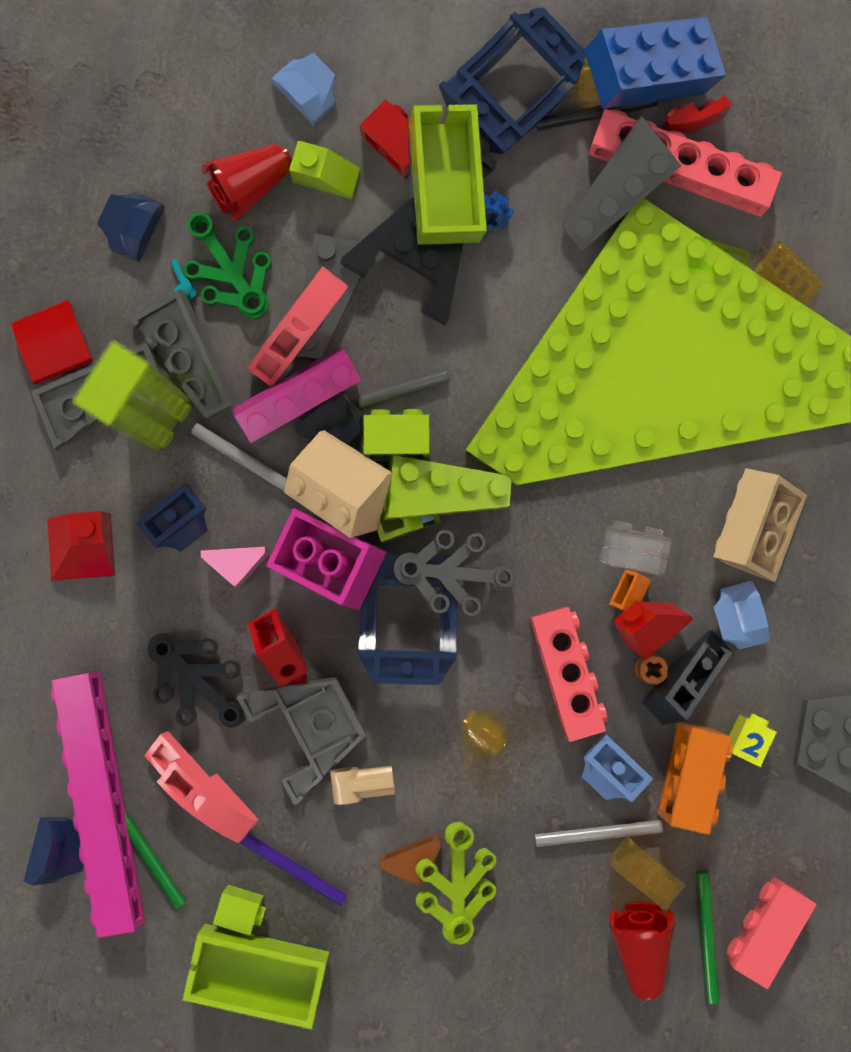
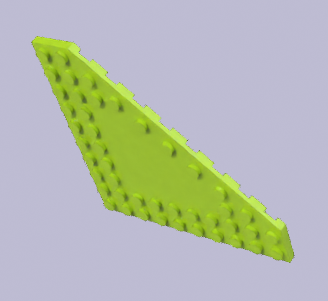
(665, 362)

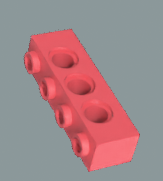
(574, 723)

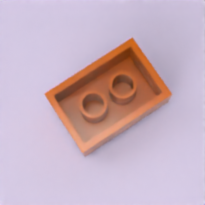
(695, 777)

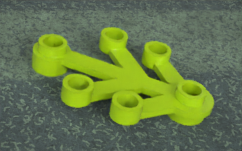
(459, 886)

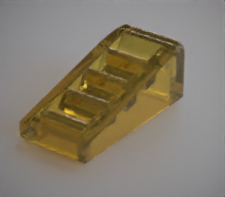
(788, 258)

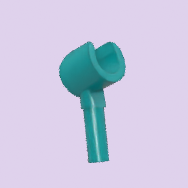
(185, 284)

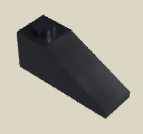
(687, 680)

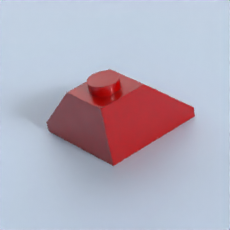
(81, 546)

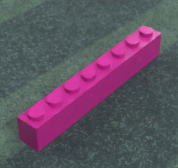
(98, 804)

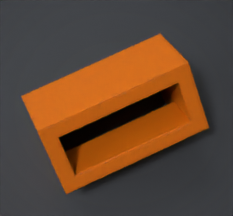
(634, 591)

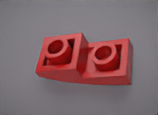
(692, 119)

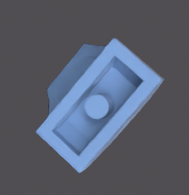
(308, 87)
(742, 616)
(613, 771)

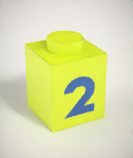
(751, 738)

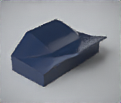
(129, 223)
(175, 520)
(53, 851)

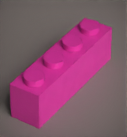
(296, 394)

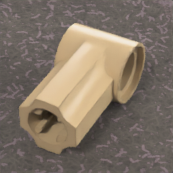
(353, 784)

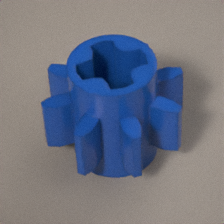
(497, 211)

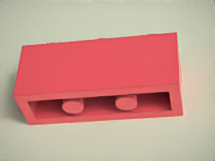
(769, 932)

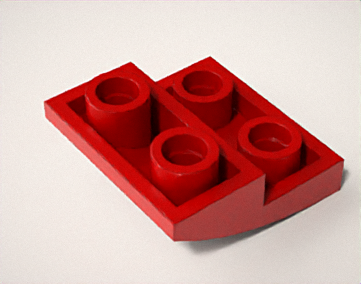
(51, 342)

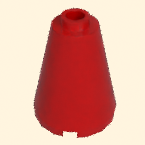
(246, 177)
(644, 945)

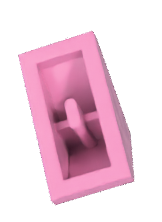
(235, 563)

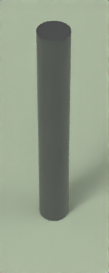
(403, 388)

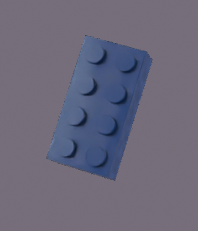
(654, 61)

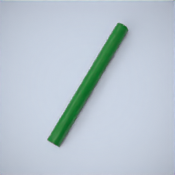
(153, 864)
(707, 936)

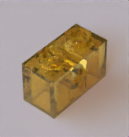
(646, 873)

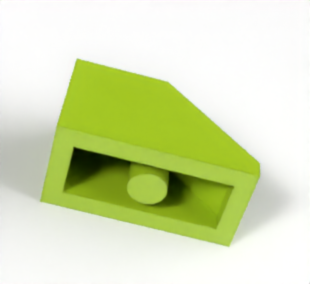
(323, 170)

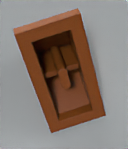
(404, 860)

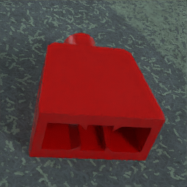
(281, 658)

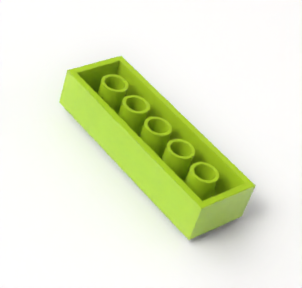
(133, 398)

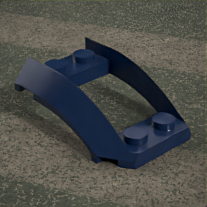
(550, 42)
(400, 665)

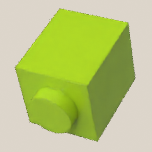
(239, 910)

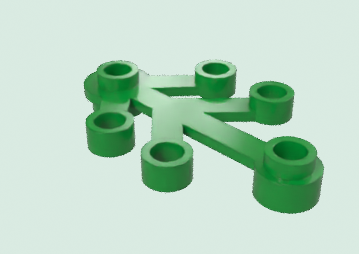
(231, 271)

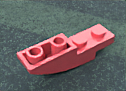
(297, 326)
(200, 795)

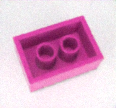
(326, 559)

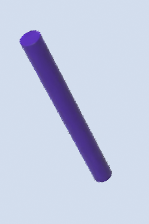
(294, 869)

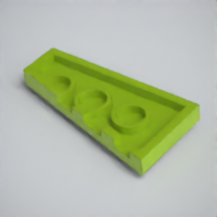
(443, 489)

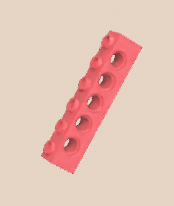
(696, 177)

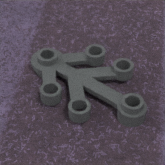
(448, 573)

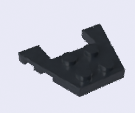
(399, 240)

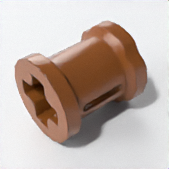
(661, 669)

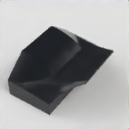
(336, 416)

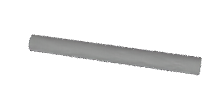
(239, 456)
(598, 833)

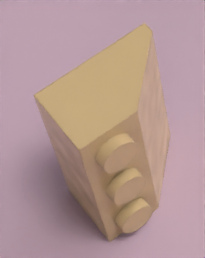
(339, 485)
(760, 524)

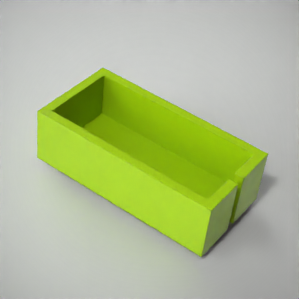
(447, 174)
(256, 976)

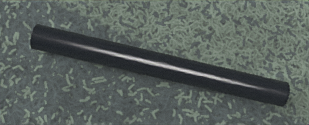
(586, 114)

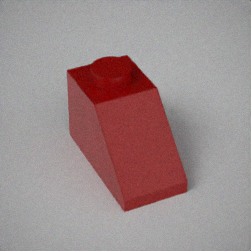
(389, 135)
(650, 625)

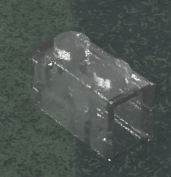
(635, 549)

